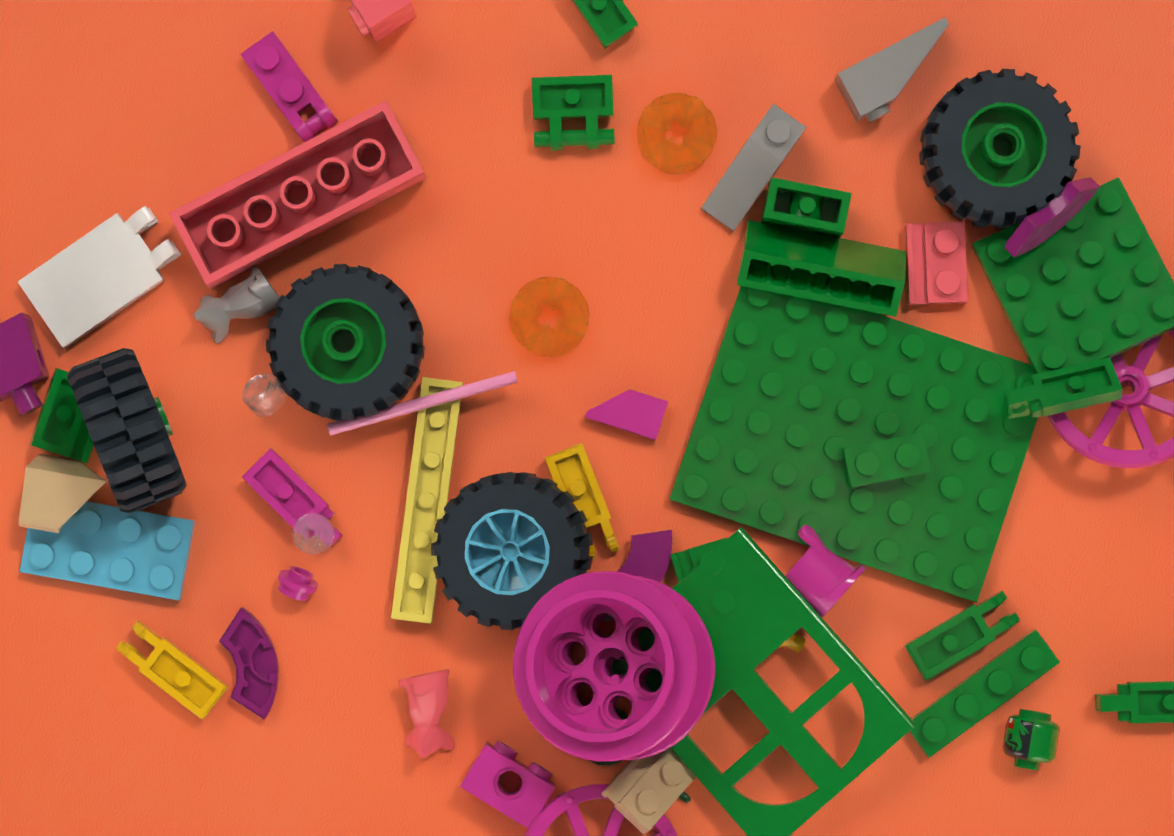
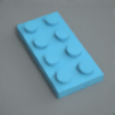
(114, 550)

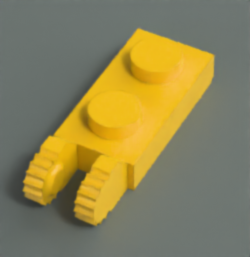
(575, 474)
(175, 672)

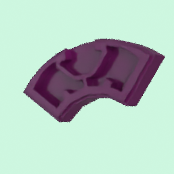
(1046, 222)
(648, 556)
(255, 663)

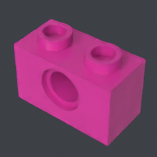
(519, 805)

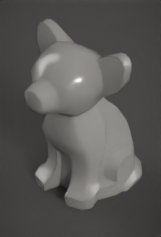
(244, 300)

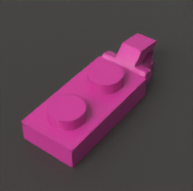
(286, 490)

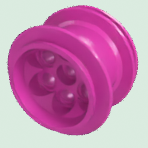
(550, 680)

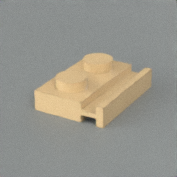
(649, 788)

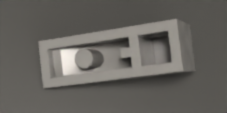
(881, 77)
(753, 167)

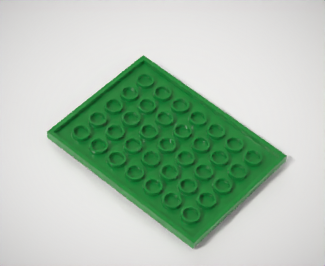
(823, 377)

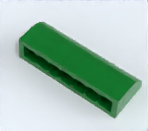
(822, 268)

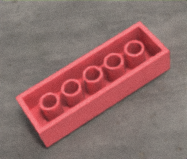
(297, 195)

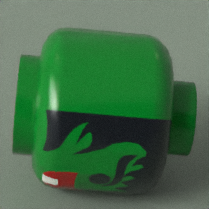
(1031, 738)

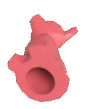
(426, 705)

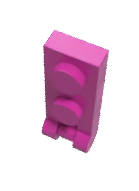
(288, 86)

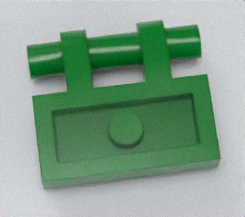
(572, 99)

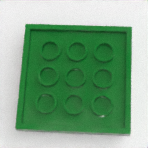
(1086, 287)

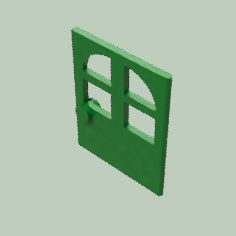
(763, 619)

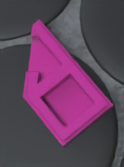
(632, 413)

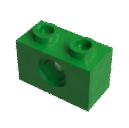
(806, 207)

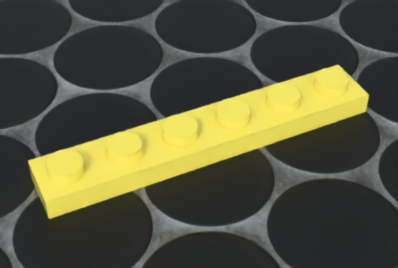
(425, 504)

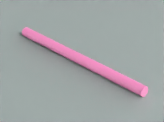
(425, 402)

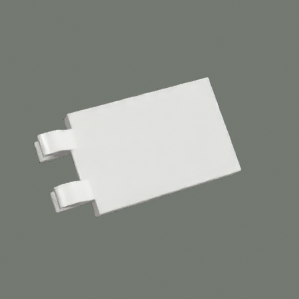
(97, 276)

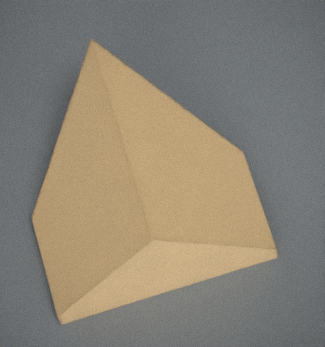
(55, 491)

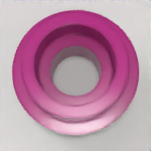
(297, 583)

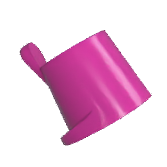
(821, 573)

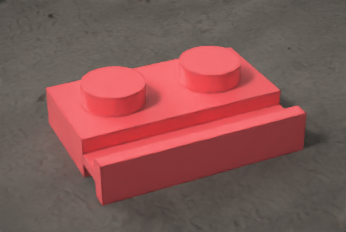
(936, 263)

